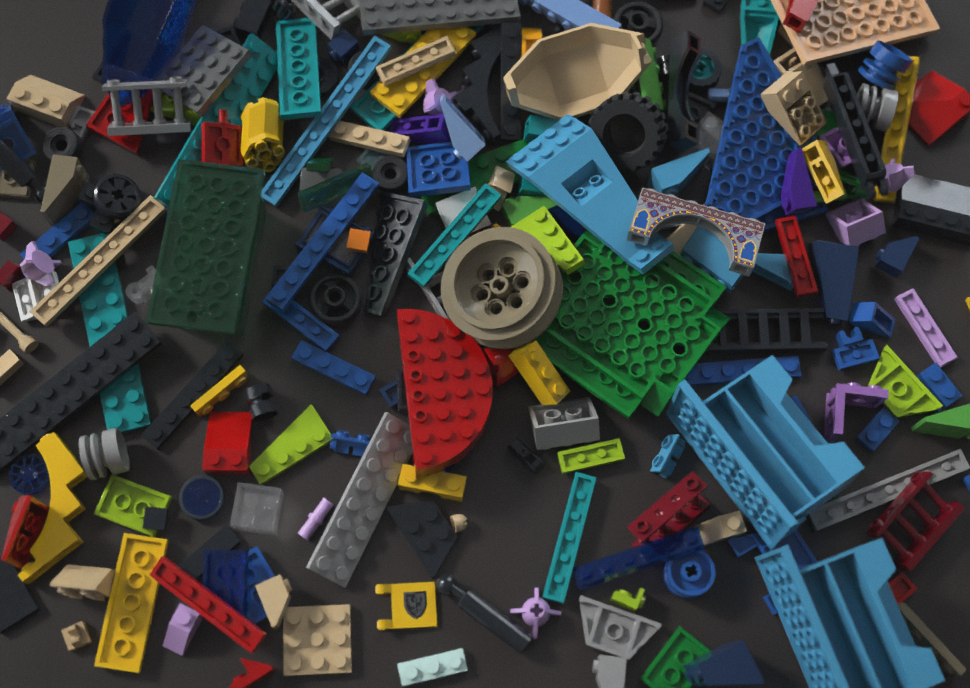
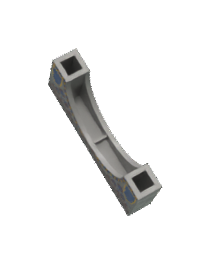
(737, 233)

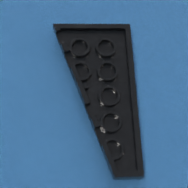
(394, 236)

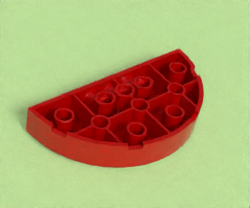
(444, 387)

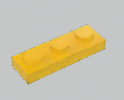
(219, 391)

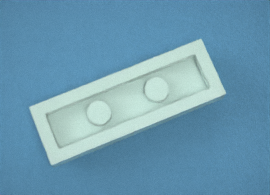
(432, 667)

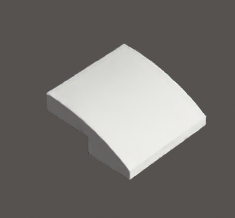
(453, 205)
(29, 294)

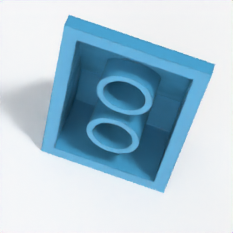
(677, 174)

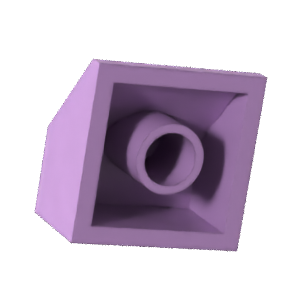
(856, 222)

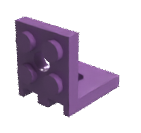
(848, 394)

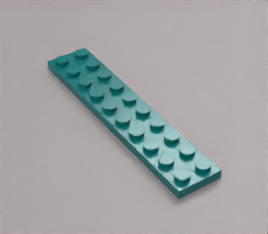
(243, 89)
(103, 309)

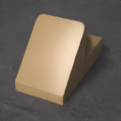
(502, 182)

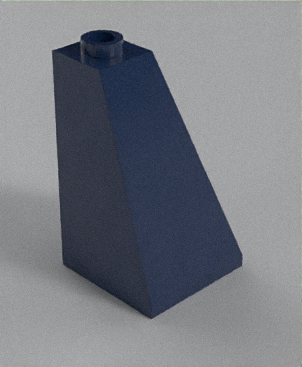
(834, 275)

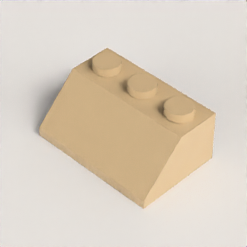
(44, 100)

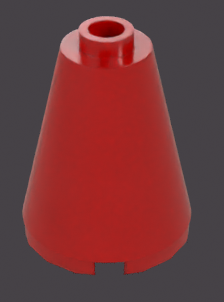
(500, 364)

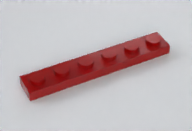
(208, 604)

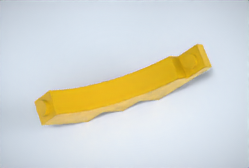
(57, 535)

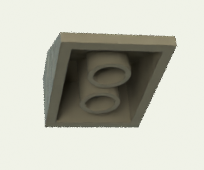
(62, 187)

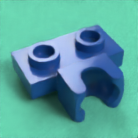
(853, 350)

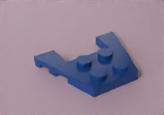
(798, 547)

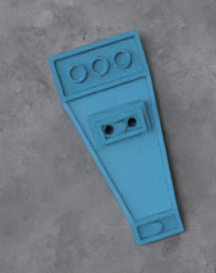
(583, 181)

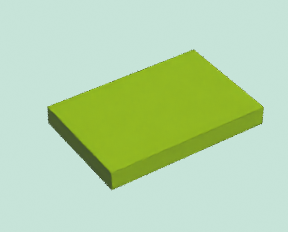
(126, 503)

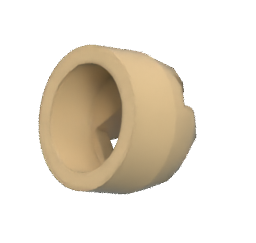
(458, 522)

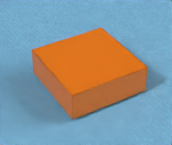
(358, 240)

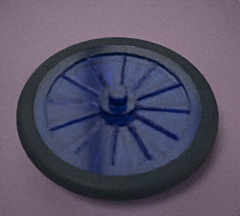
(202, 497)

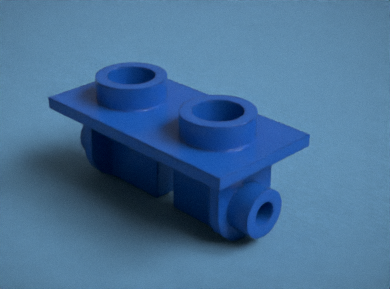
(344, 441)

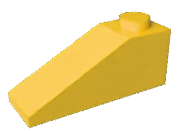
(824, 170)

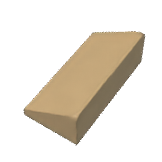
(8, 365)

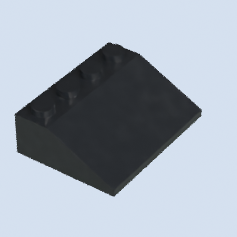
(934, 209)

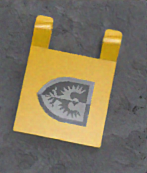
(411, 605)

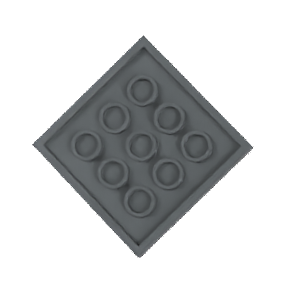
(208, 66)

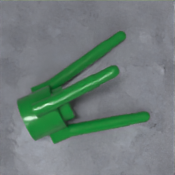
(854, 185)

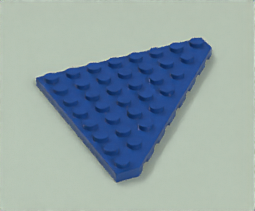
(752, 143)

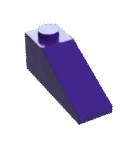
(422, 129)
(797, 190)

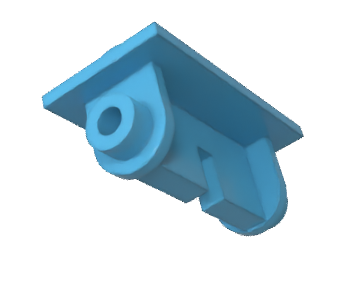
(671, 447)

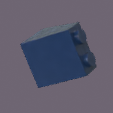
(724, 666)

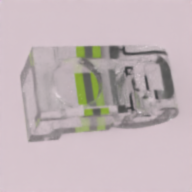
(141, 291)

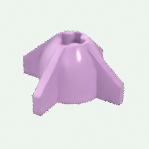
(432, 97)
(897, 175)
(38, 265)
(535, 612)

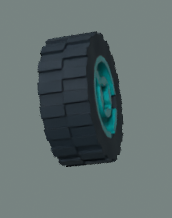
(711, 72)

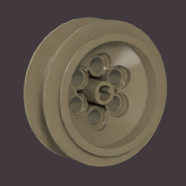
(495, 253)

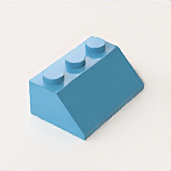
(710, 256)

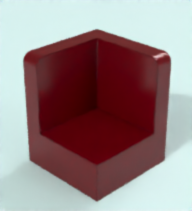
(10, 274)

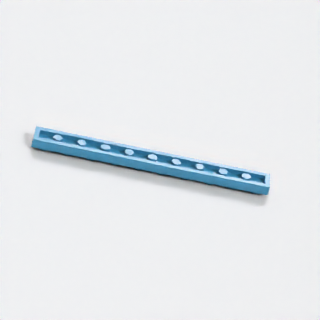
(323, 125)

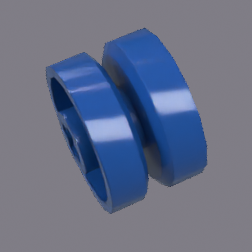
(701, 578)

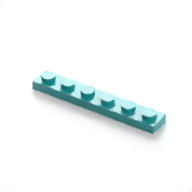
(454, 235)
(569, 538)

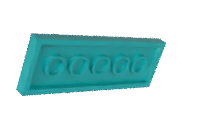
(298, 69)

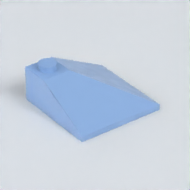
(463, 134)

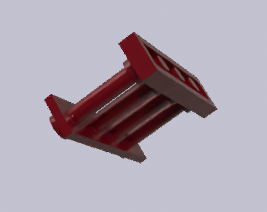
(671, 512)
(934, 527)

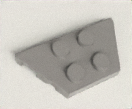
(614, 629)

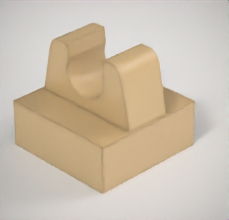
(76, 636)

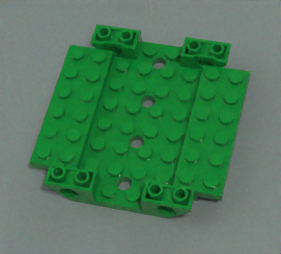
(605, 346)

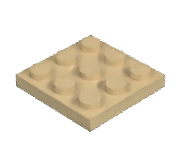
(317, 640)

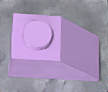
(182, 629)

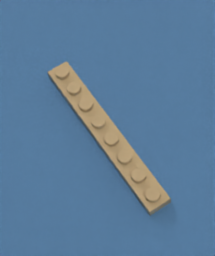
(98, 261)

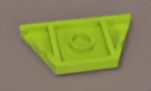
(906, 392)

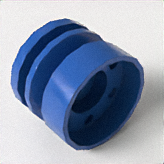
(882, 69)

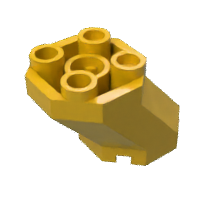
(262, 135)

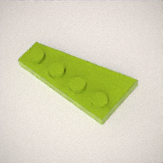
(548, 232)
(295, 444)

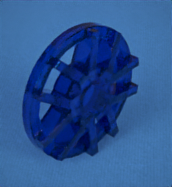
(29, 474)

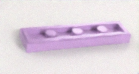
(925, 328)

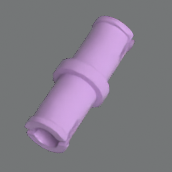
(315, 519)

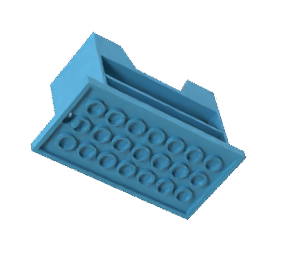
(763, 449)
(847, 620)

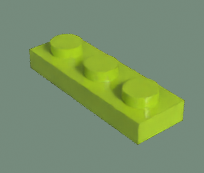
(590, 456)

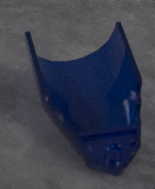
(142, 39)

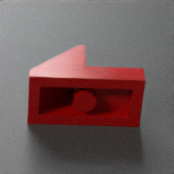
(256, 672)

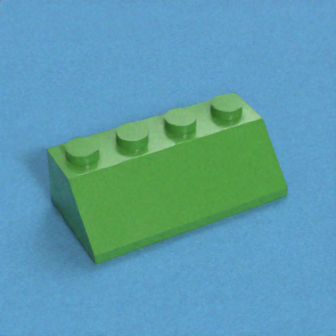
(648, 82)

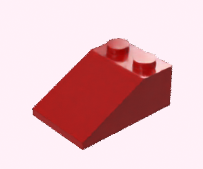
(228, 444)

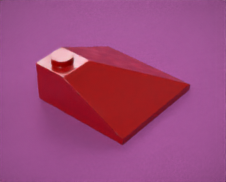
(937, 107)
(24, 529)

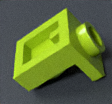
(626, 601)

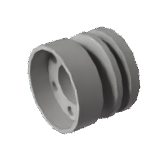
(878, 108)
(99, 455)

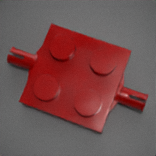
(222, 142)

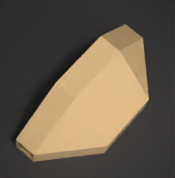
(576, 70)

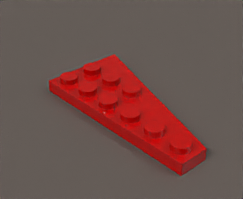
(104, 116)

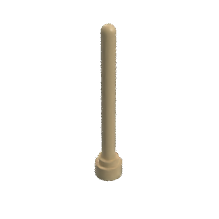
(26, 342)

